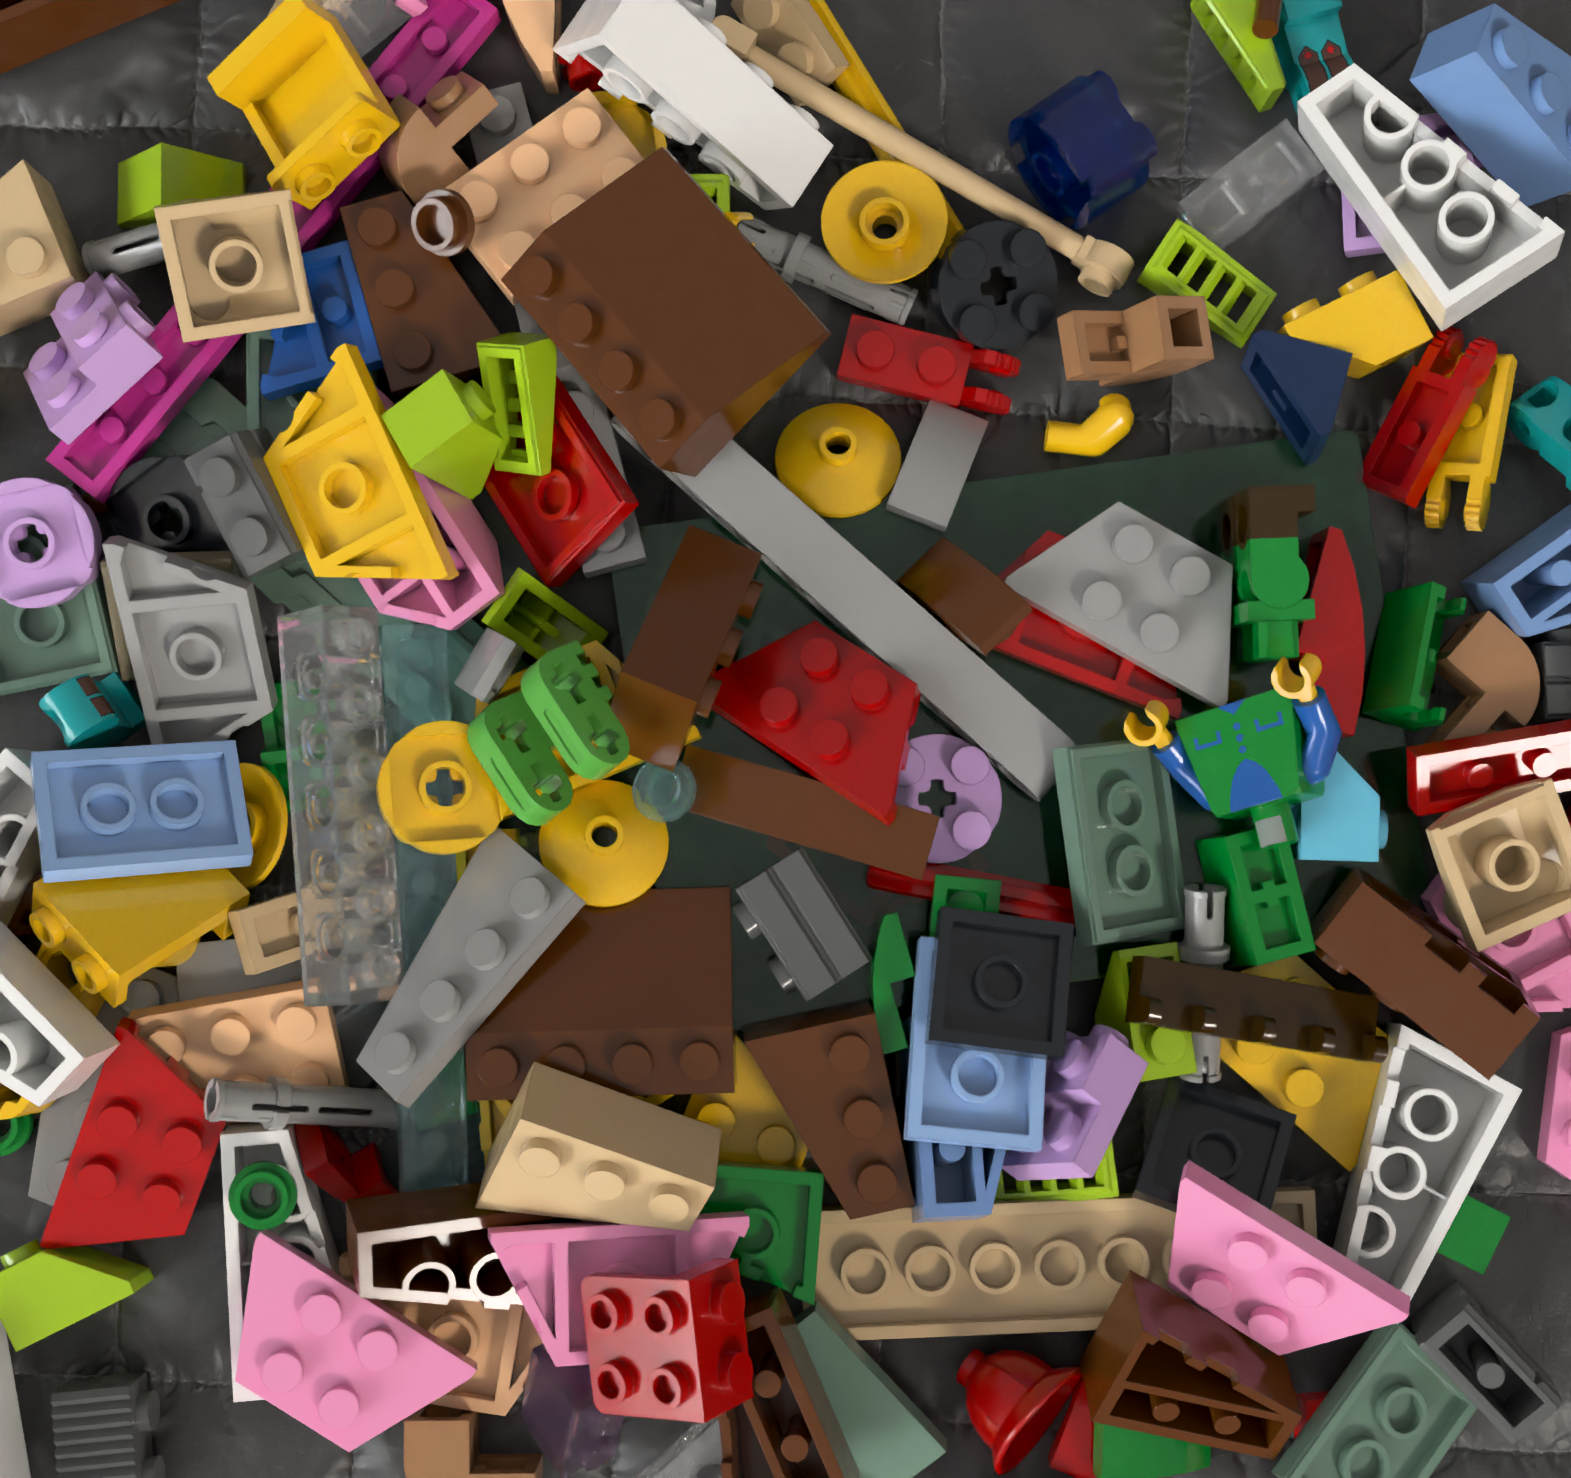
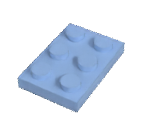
(139, 810)
(967, 1093)

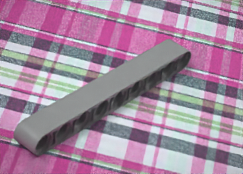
(875, 613)

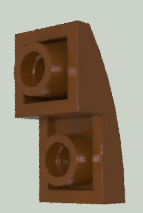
(965, 596)

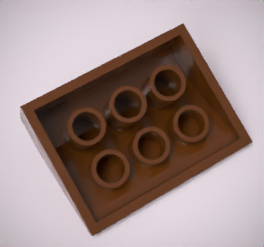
(666, 311)
(622, 1001)

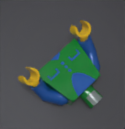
(1252, 752)

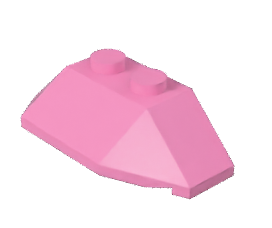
(473, 551)

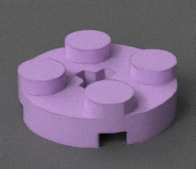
(72, 548)
(965, 773)

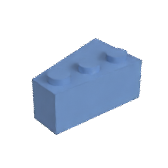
(1503, 98)
(1529, 580)
(948, 1178)

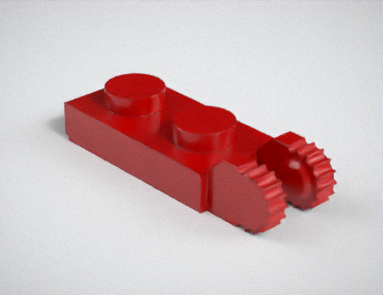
(922, 365)
(1426, 416)

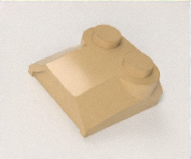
(234, 264)
(1504, 862)

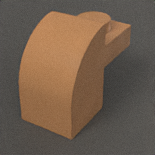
(420, 150)
(1136, 343)
(1493, 675)
(446, 1445)

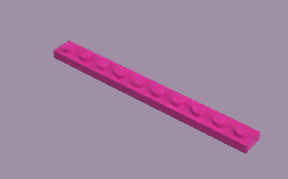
(415, 60)

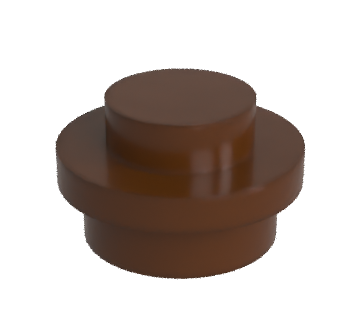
(443, 222)

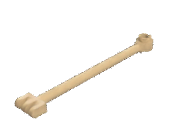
(1101, 263)

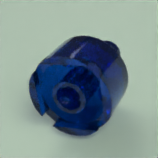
(1082, 149)

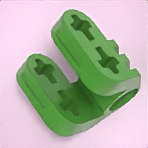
(555, 709)

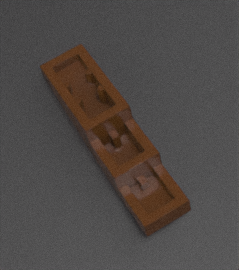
(807, 813)

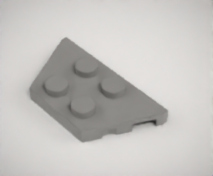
(1140, 597)
(190, 643)

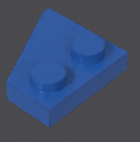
(341, 316)

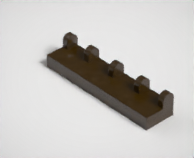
(1254, 1009)

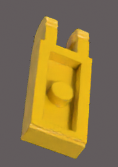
(1474, 450)

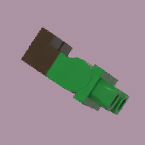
(1268, 574)

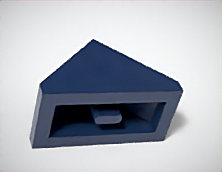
(1299, 386)

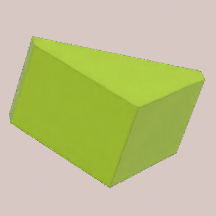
(171, 175)
(539, 617)

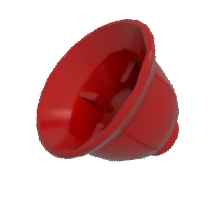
(1013, 1401)

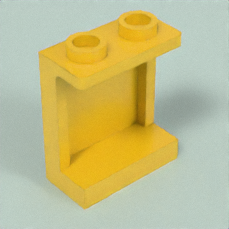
(306, 99)
(131, 923)

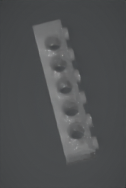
(337, 828)

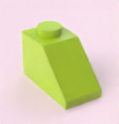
(447, 432)
(59, 1287)

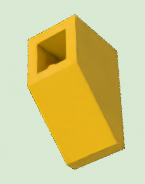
(1370, 319)

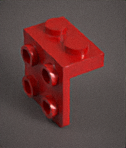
(668, 1342)

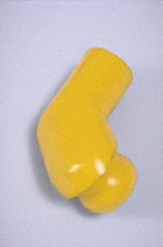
(1096, 434)

